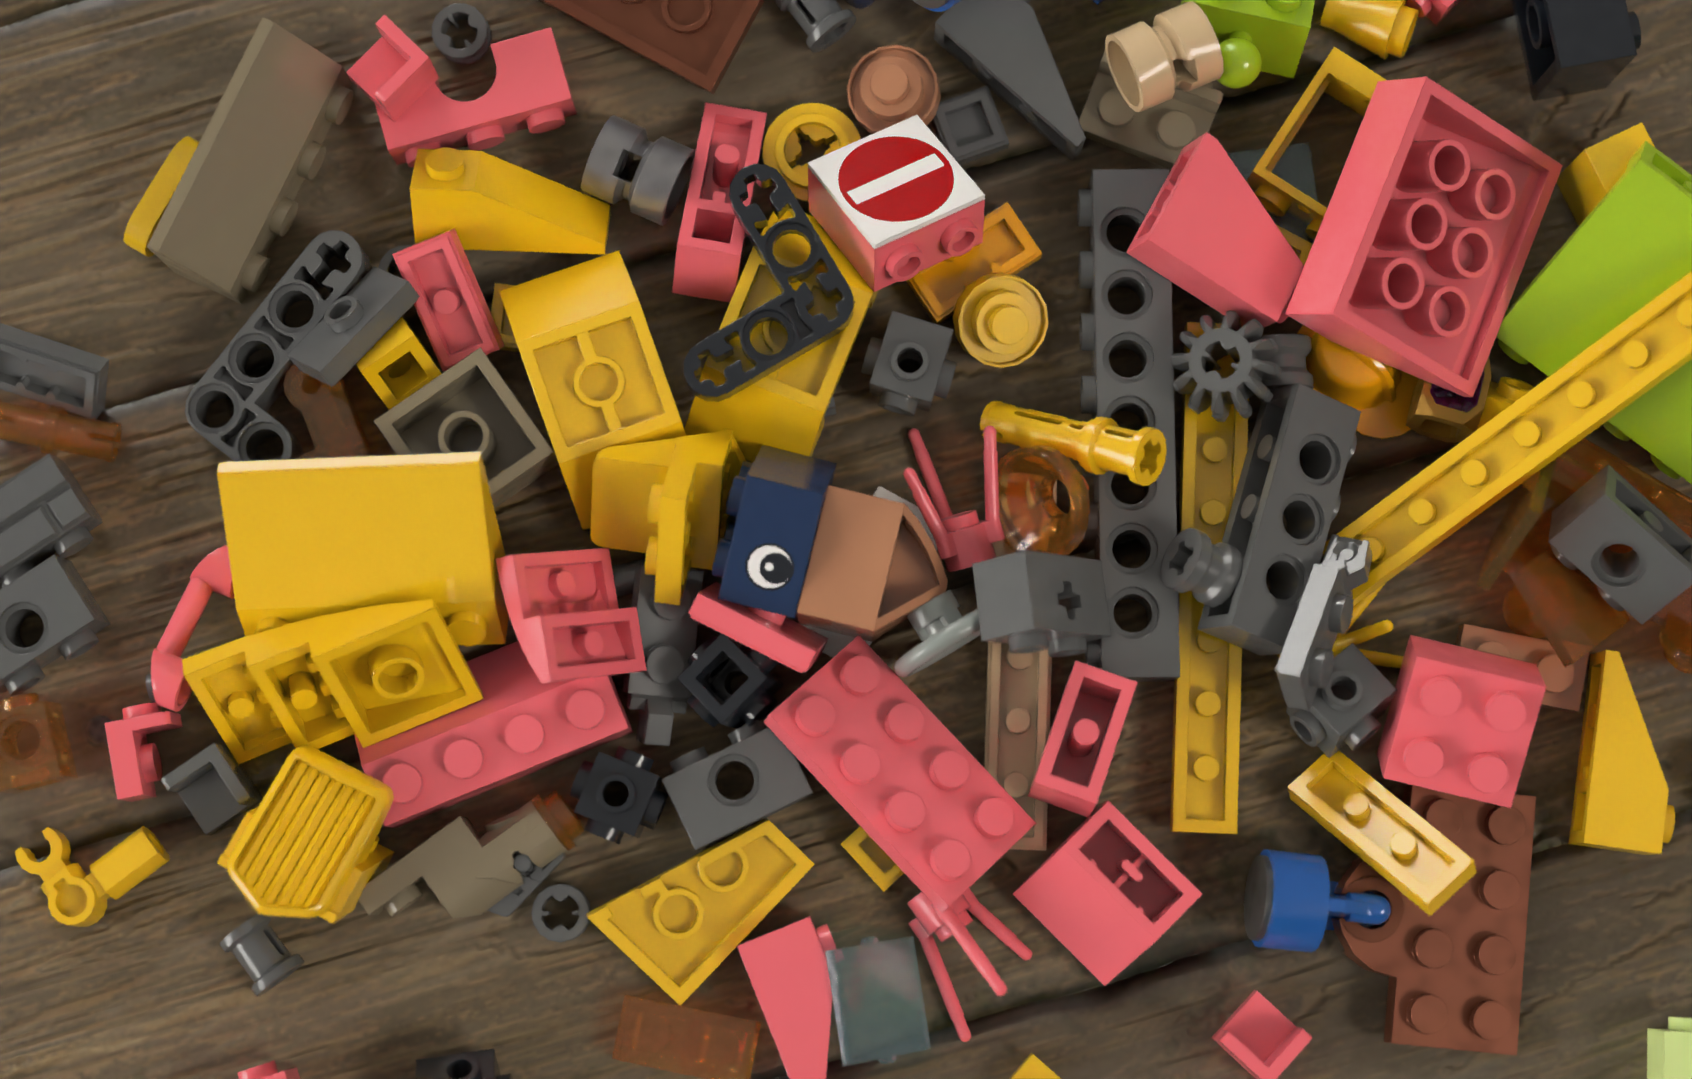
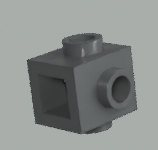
(912, 342)
(1347, 706)

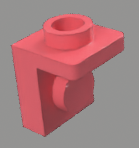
(132, 759)

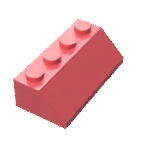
(495, 740)

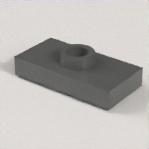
(353, 326)
(52, 372)

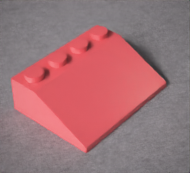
(1425, 235)

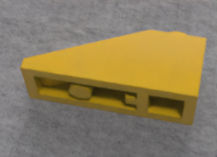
(502, 206)
(1618, 777)

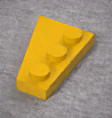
(702, 908)

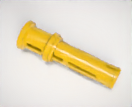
(1095, 444)

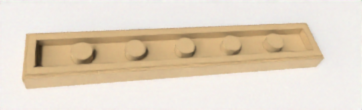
(1018, 723)

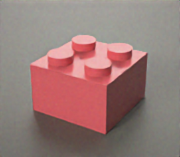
(1460, 721)

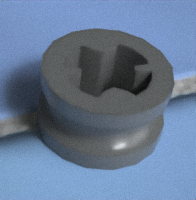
(450, 15)
(561, 893)

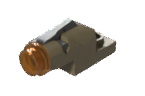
(483, 871)

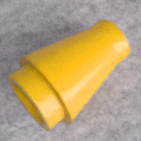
(1374, 24)

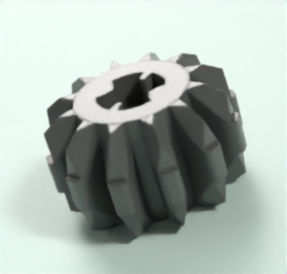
(1244, 347)

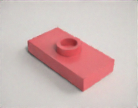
(449, 298)

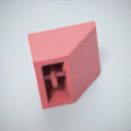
(1107, 893)

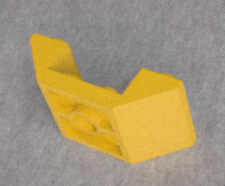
(590, 366)
(790, 403)

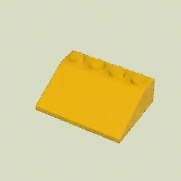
(362, 535)

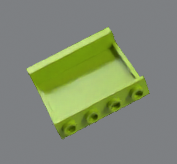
(1602, 275)

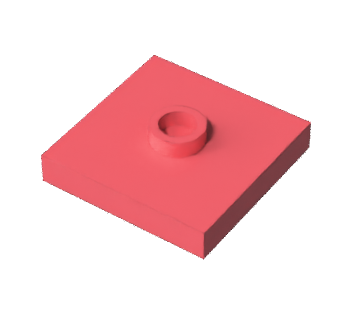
(759, 629)

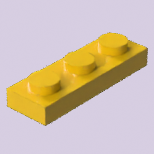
(1382, 831)

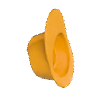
(1362, 383)

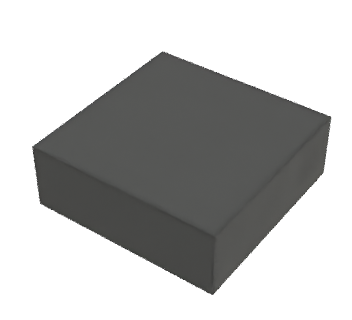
(970, 126)

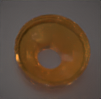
(1028, 505)

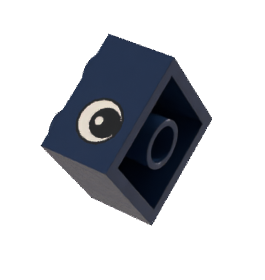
(775, 529)

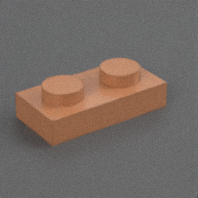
(1562, 683)

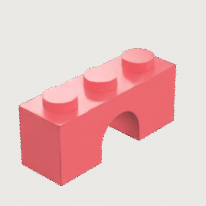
(526, 93)

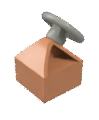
(877, 570)

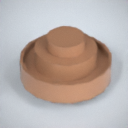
(892, 87)

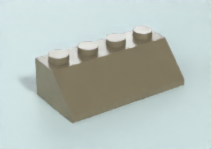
(252, 163)

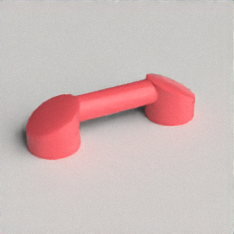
(167, 675)

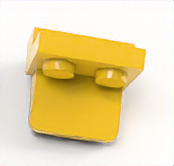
(665, 503)
(311, 839)

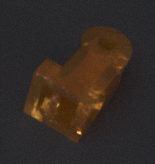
(328, 416)

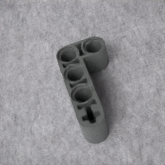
(269, 331)

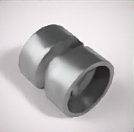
(657, 180)

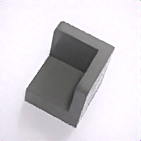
(213, 787)

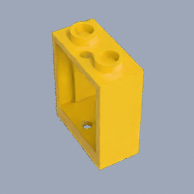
(1346, 82)

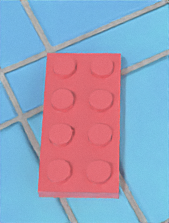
(899, 773)

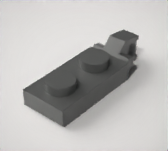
(1321, 615)
(667, 645)

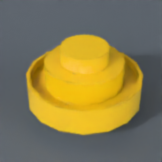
(1000, 320)

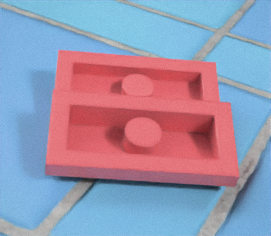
(570, 615)

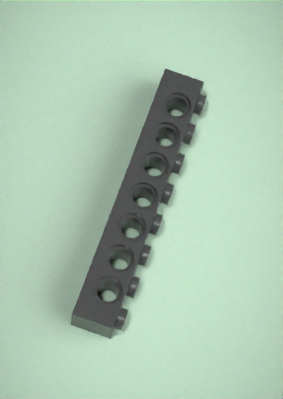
(1113, 200)

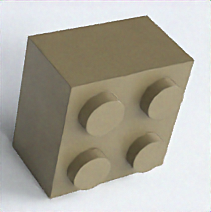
(467, 413)

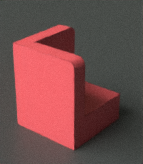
(393, 70)
(1261, 1038)

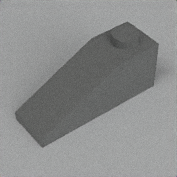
(1011, 56)

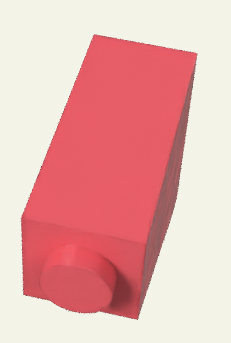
(1218, 238)

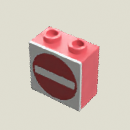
(896, 203)

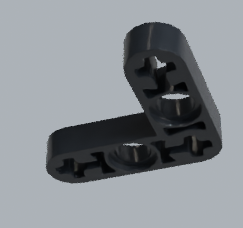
(788, 308)

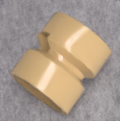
(1156, 59)

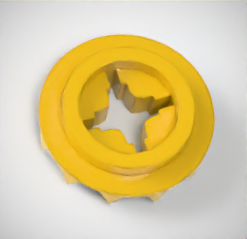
(817, 124)

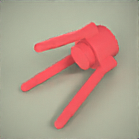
(961, 536)
(953, 923)

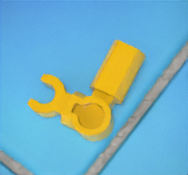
(82, 898)

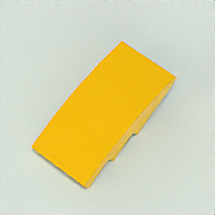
(333, 678)

